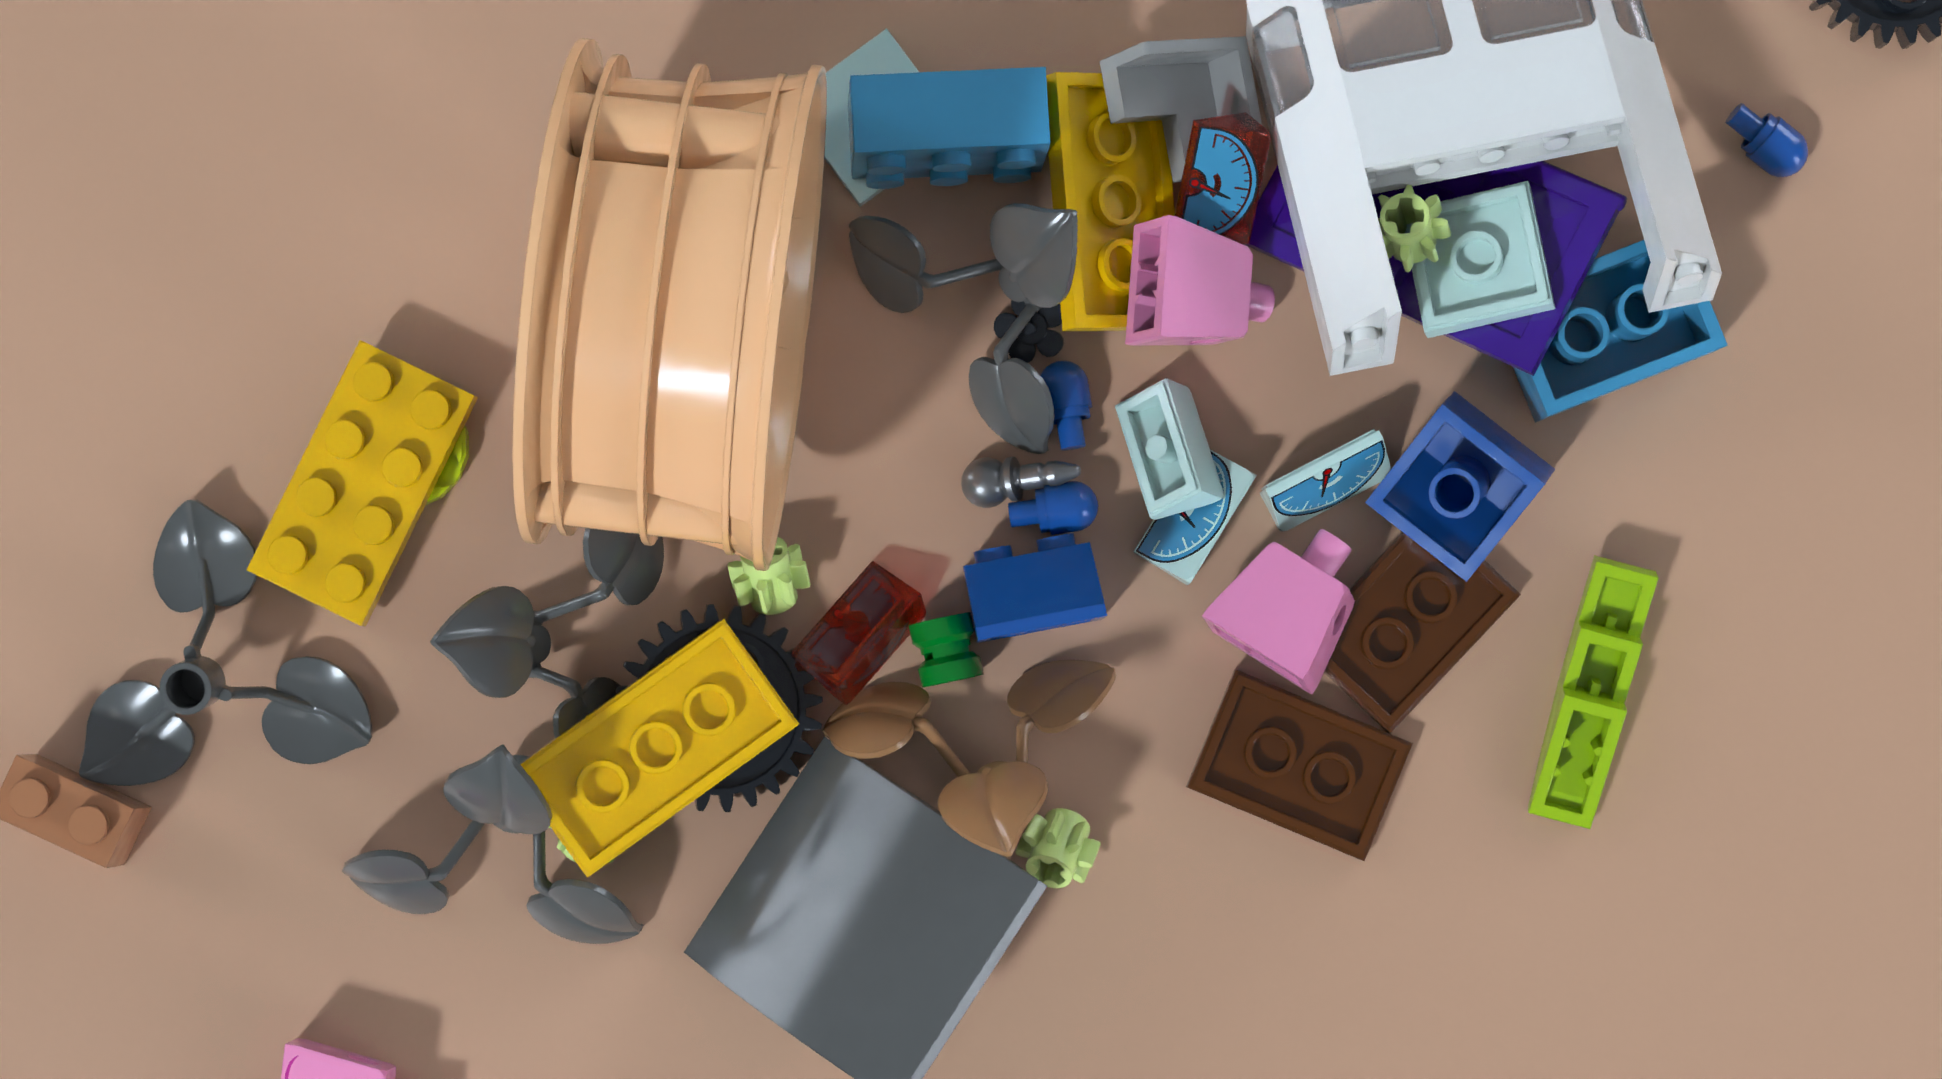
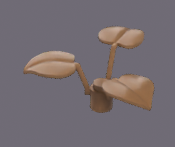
(1002, 796)

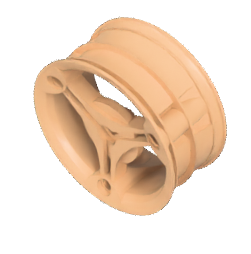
(667, 304)

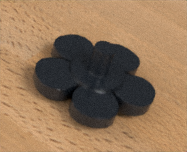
(1034, 333)

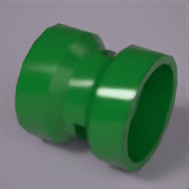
(946, 649)

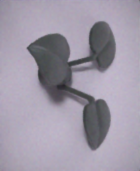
(1036, 265)
(502, 641)
(134, 724)
(504, 795)

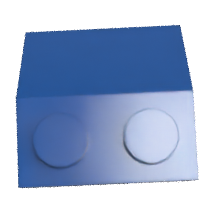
(1460, 486)
(1033, 589)

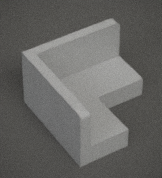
(1178, 85)

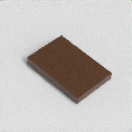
(1411, 628)
(1299, 765)

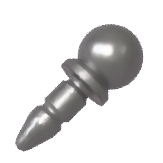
(989, 482)

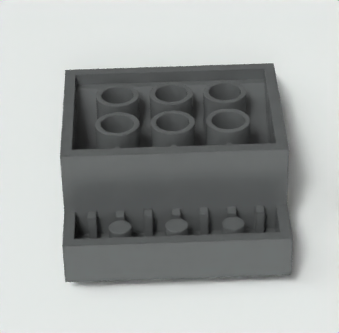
(863, 920)

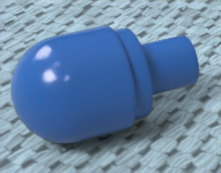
(1769, 141)
(1070, 400)
(1057, 508)

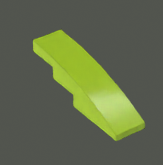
(1592, 692)

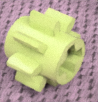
(1424, 231)
(773, 589)
(1058, 848)

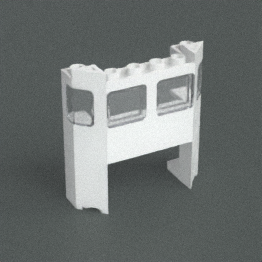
(1452, 90)

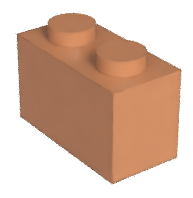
(71, 810)

